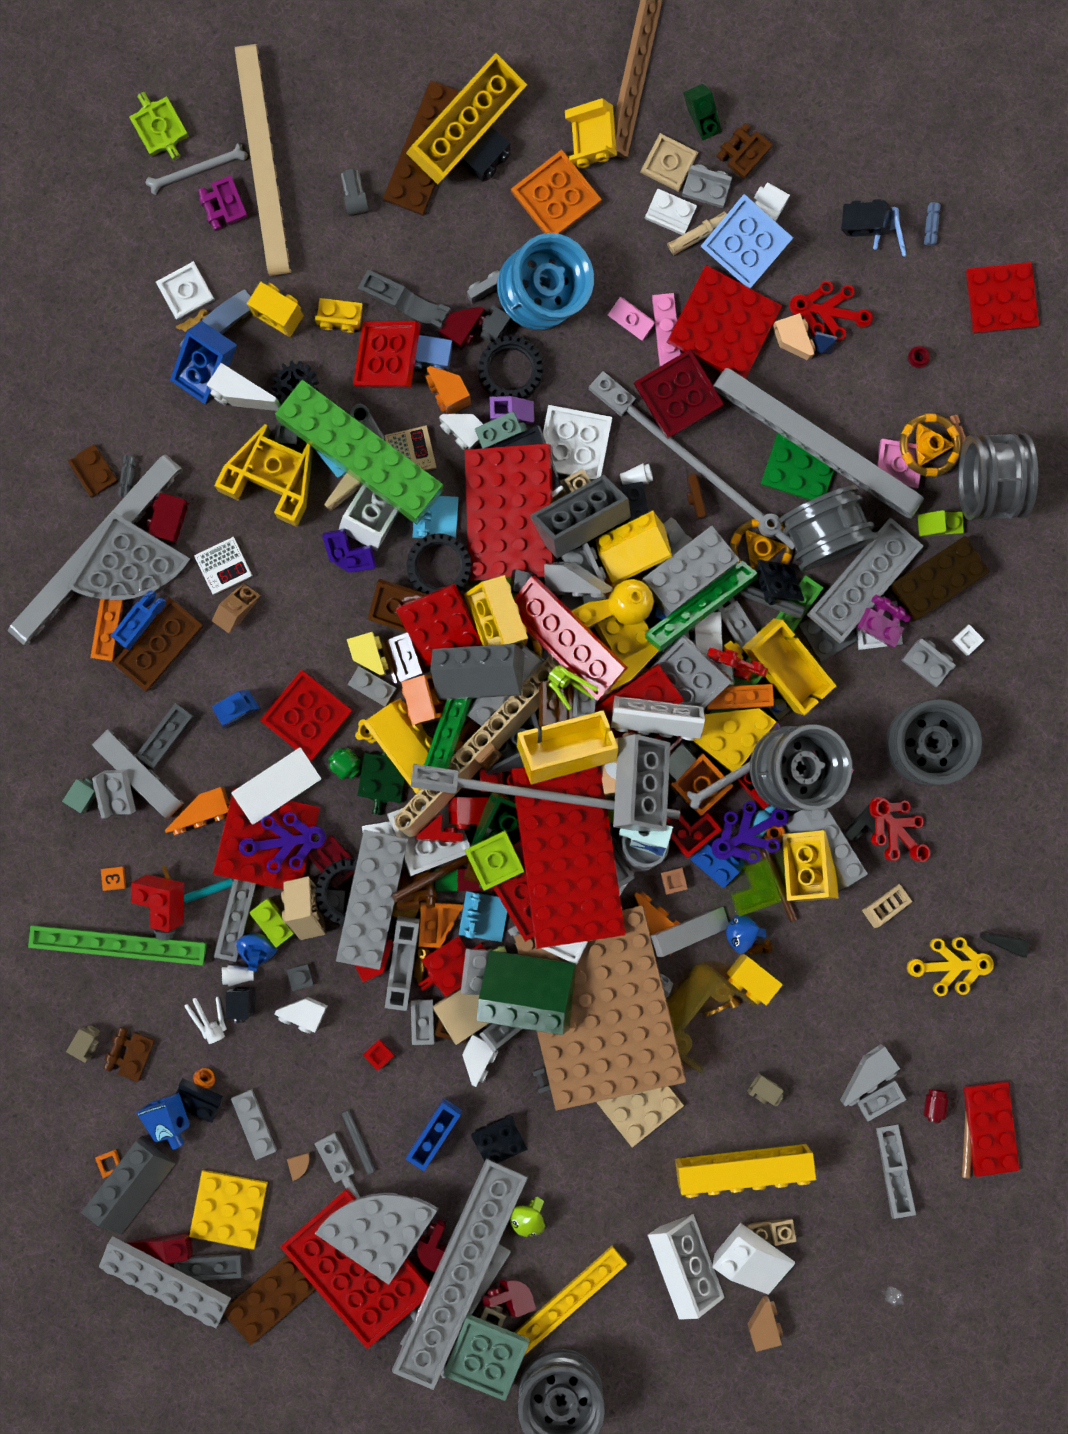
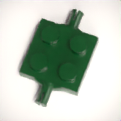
(380, 781)

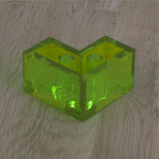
(761, 889)

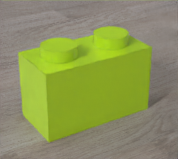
(271, 922)

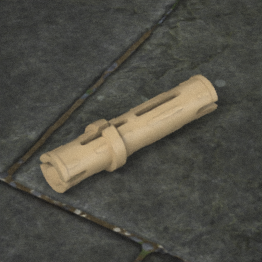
(695, 235)

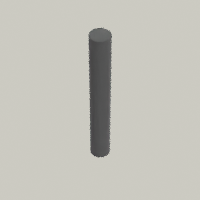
(358, 1142)

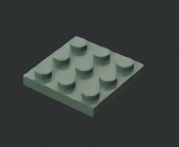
(486, 1357)

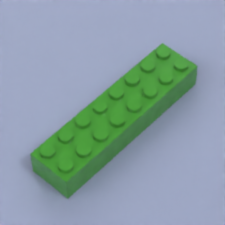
(359, 452)

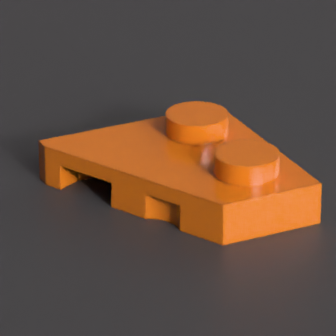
(436, 923)

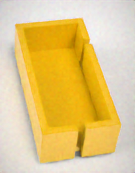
(789, 666)
(567, 747)

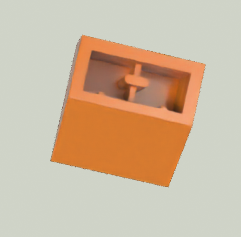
(450, 390)

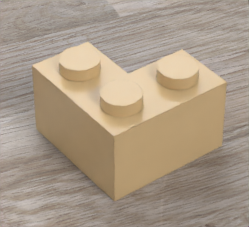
(301, 909)

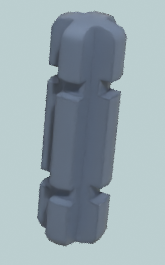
(932, 224)

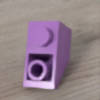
(503, 405)

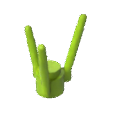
(562, 677)

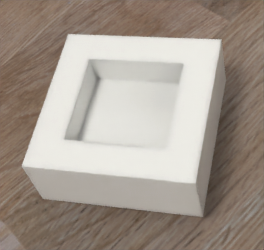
(967, 640)

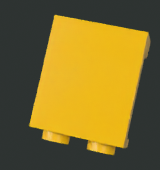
(592, 132)

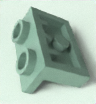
(499, 429)

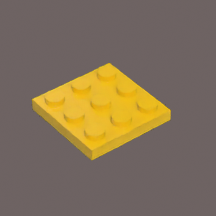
(228, 1209)

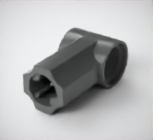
(354, 196)
(368, 422)

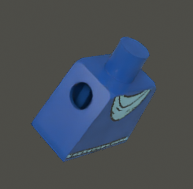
(235, 708)
(165, 1120)

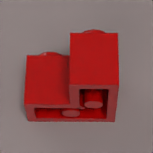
(692, 837)
(163, 897)

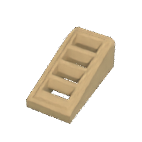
(344, 489)
(873, 917)

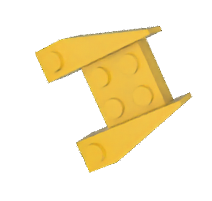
(272, 468)
(623, 640)

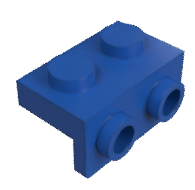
(719, 870)

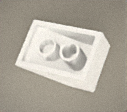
(238, 391)
(368, 518)
(751, 1260)

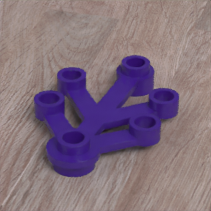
(747, 835)
(286, 841)

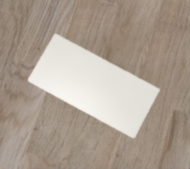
(276, 785)

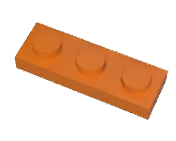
(107, 621)
(743, 697)

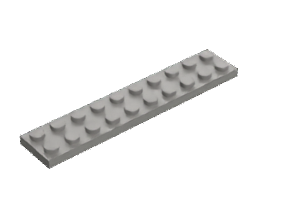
(459, 1274)

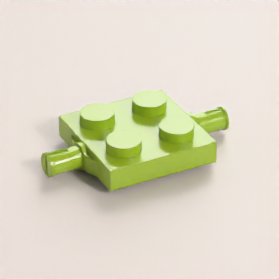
(158, 126)

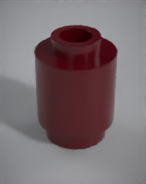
(936, 1105)

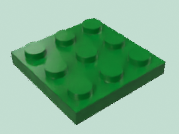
(795, 471)

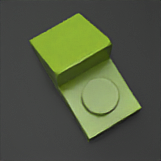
(940, 523)

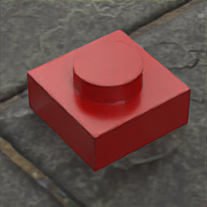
(378, 1054)

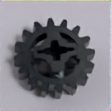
(292, 374)

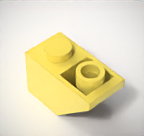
(366, 652)

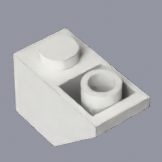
(462, 427)
(304, 1012)
(476, 1058)

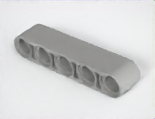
(141, 778)

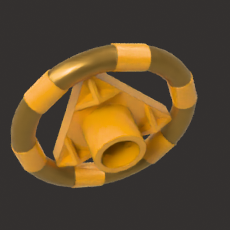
(930, 444)
(758, 545)

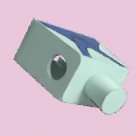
(653, 842)

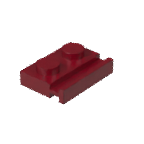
(329, 853)

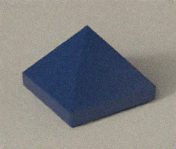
(824, 343)

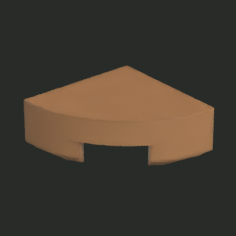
(298, 1165)

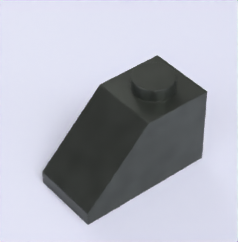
(682, 758)

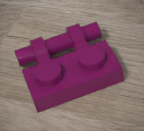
(229, 201)
(879, 626)

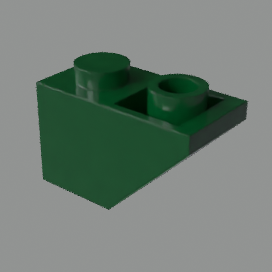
(703, 111)

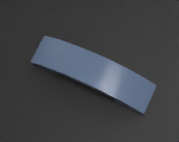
(228, 312)

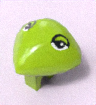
(527, 1219)

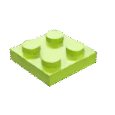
(494, 860)

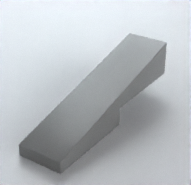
(689, 932)
(894, 1165)

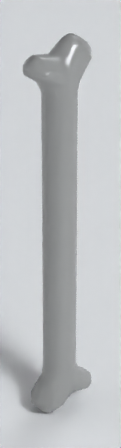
(156, 184)
(696, 798)

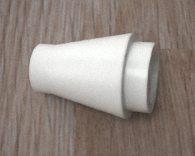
(637, 474)
(235, 975)

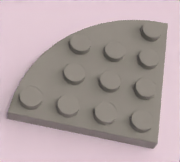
(126, 563)
(378, 1230)

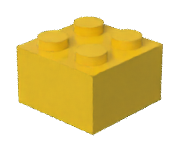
(275, 309)
(752, 977)

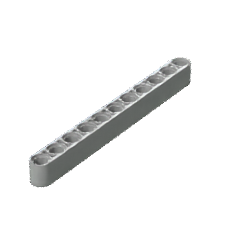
(818, 443)
(56, 593)

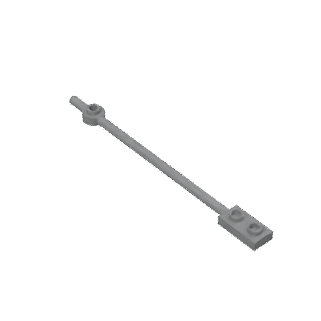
(621, 401)
(448, 781)
(340, 1169)

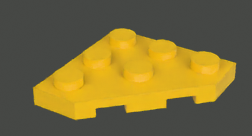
(733, 735)

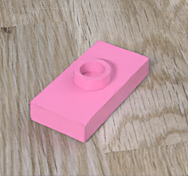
(631, 318)

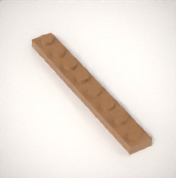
(635, 74)

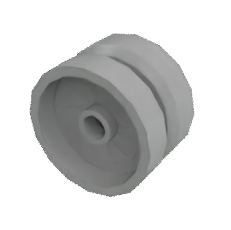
(634, 858)

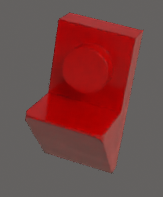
(433, 832)

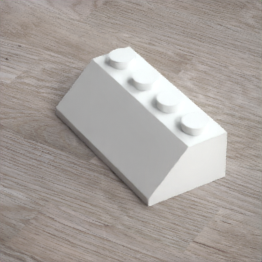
(657, 717)
(686, 1267)

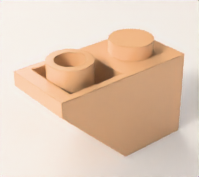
(793, 336)

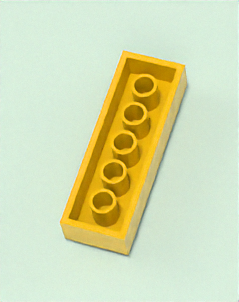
(466, 118)
(745, 1170)

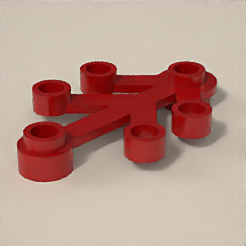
(827, 310)
(743, 669)
(896, 830)

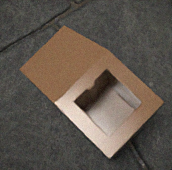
(235, 608)
(762, 1326)

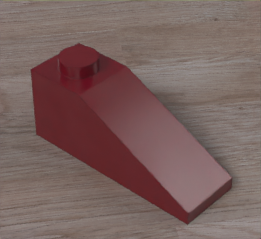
(166, 1248)

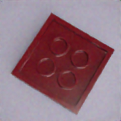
(678, 394)

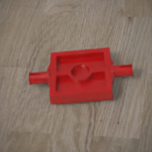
(446, 967)

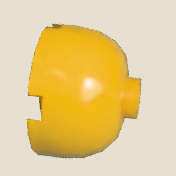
(631, 602)

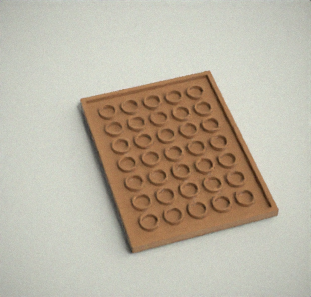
(618, 1024)

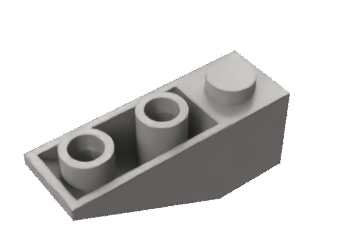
(571, 577)
(871, 1071)

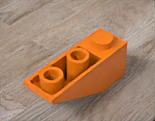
(203, 808)
(656, 917)

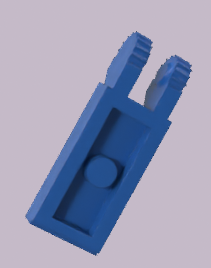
(138, 620)

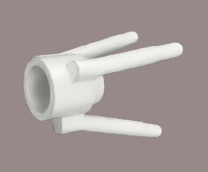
(211, 1031)

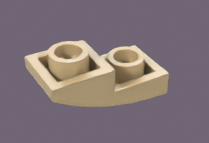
(572, 483)
(775, 1231)

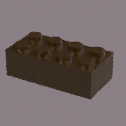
(939, 578)

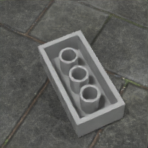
(690, 570)

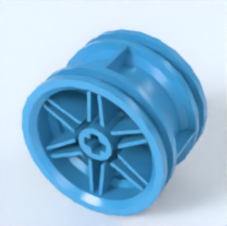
(570, 263)

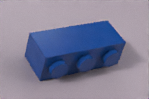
(433, 1134)

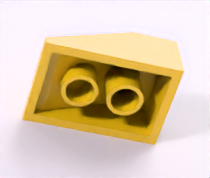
(809, 867)

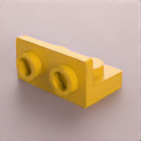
(339, 315)

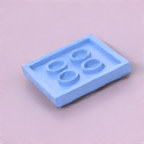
(747, 241)

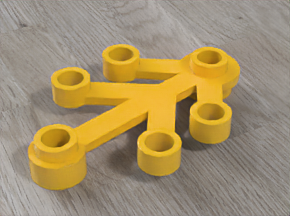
(954, 966)

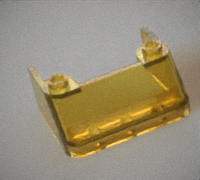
(690, 997)

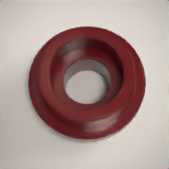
(923, 352)

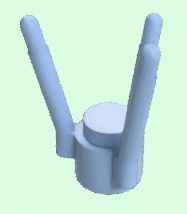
(895, 224)

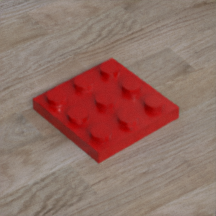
(1002, 298)
(386, 354)
(438, 622)
(306, 715)

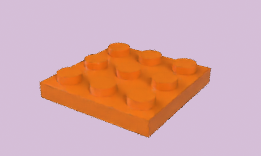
(556, 194)

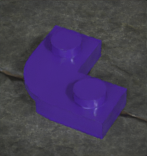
(349, 559)

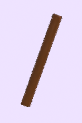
(430, 878)
(779, 885)

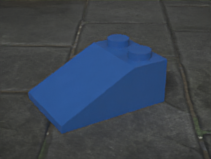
(199, 359)

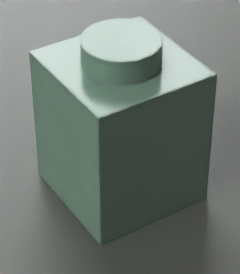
(80, 795)

